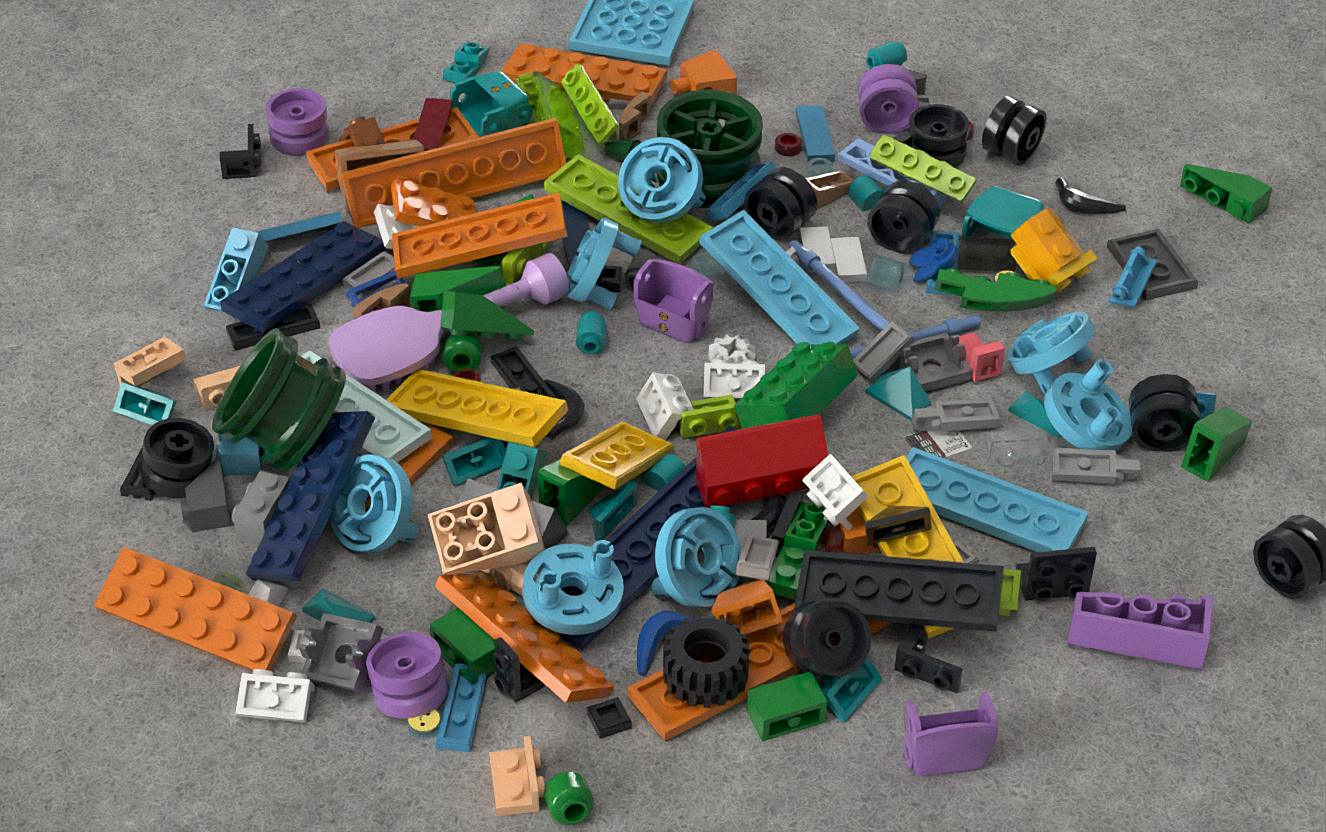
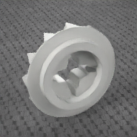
(721, 347)

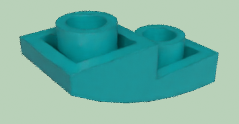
(466, 62)

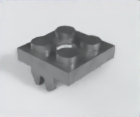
(940, 350)
(327, 640)

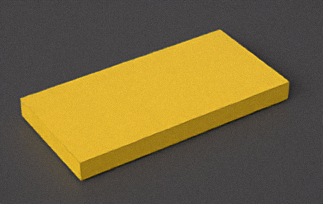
(616, 454)

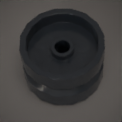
(1014, 130)
(940, 132)
(781, 202)
(903, 217)
(1163, 412)
(175, 455)
(1292, 556)
(827, 638)

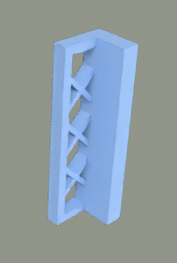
(857, 157)

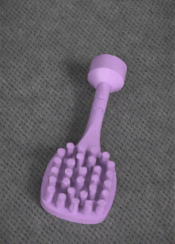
(402, 339)

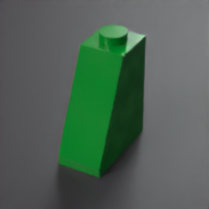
(1214, 442)
(566, 490)

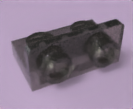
(985, 254)

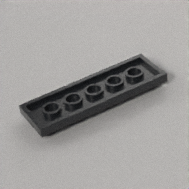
(905, 588)

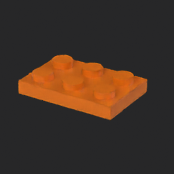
(427, 205)

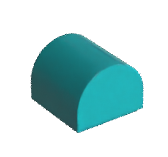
(865, 192)
(663, 472)

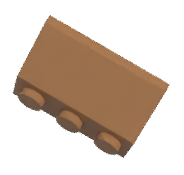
(364, 156)

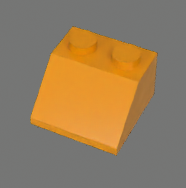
(1046, 242)

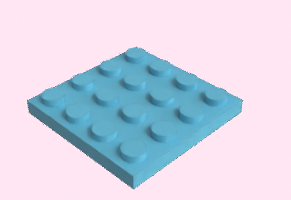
(632, 28)

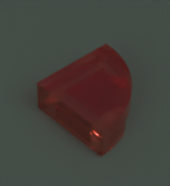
(832, 540)

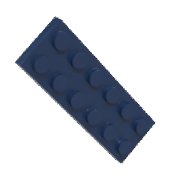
(302, 276)
(310, 499)

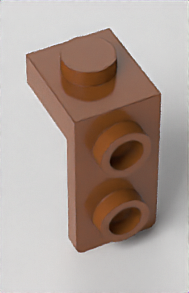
(363, 132)

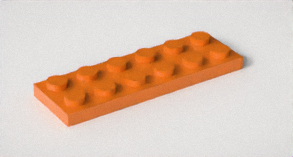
(610, 77)
(324, 162)
(479, 235)
(195, 611)
(537, 647)

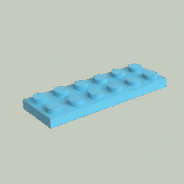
(777, 282)
(997, 505)

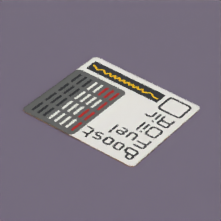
(939, 443)

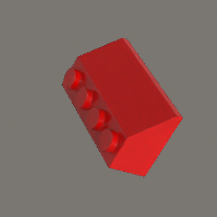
(759, 460)

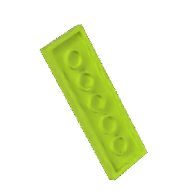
(598, 195)

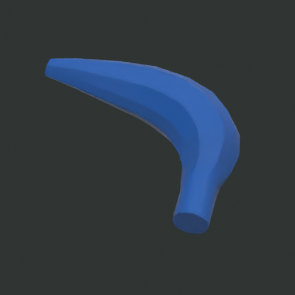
(652, 634)

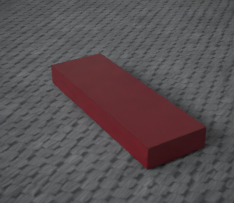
(433, 122)

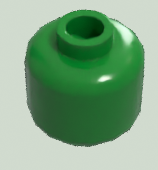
(462, 352)
(568, 798)

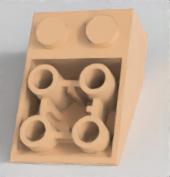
(487, 532)

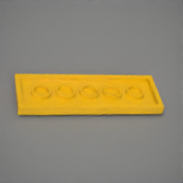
(478, 407)
(898, 485)

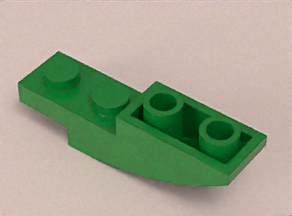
(1007, 294)
(804, 533)

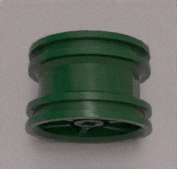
(721, 133)
(279, 400)

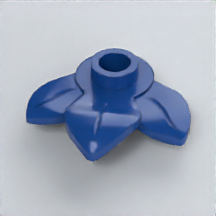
(938, 256)

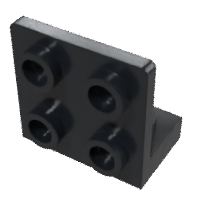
(1057, 573)

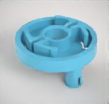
(680, 186)
(592, 257)
(1051, 343)
(1090, 410)
(389, 509)
(678, 563)
(579, 567)

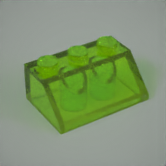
(551, 102)

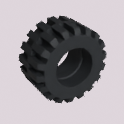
(701, 681)

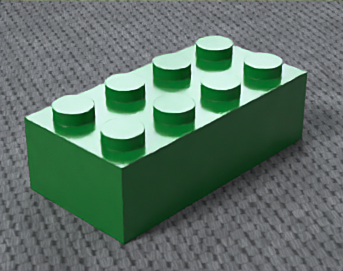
(798, 385)

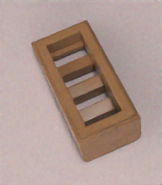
(826, 188)

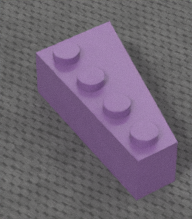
(1143, 626)

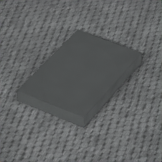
(1170, 271)

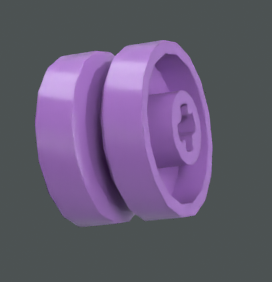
(887, 98)
(297, 121)
(407, 675)

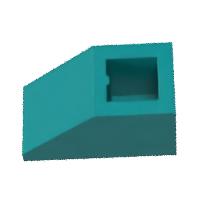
(521, 466)

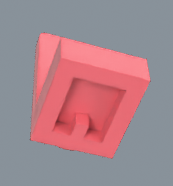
(983, 359)

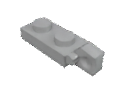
(957, 415)
(1092, 466)

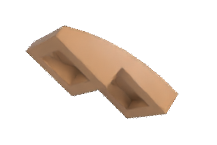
(633, 115)
(393, 296)

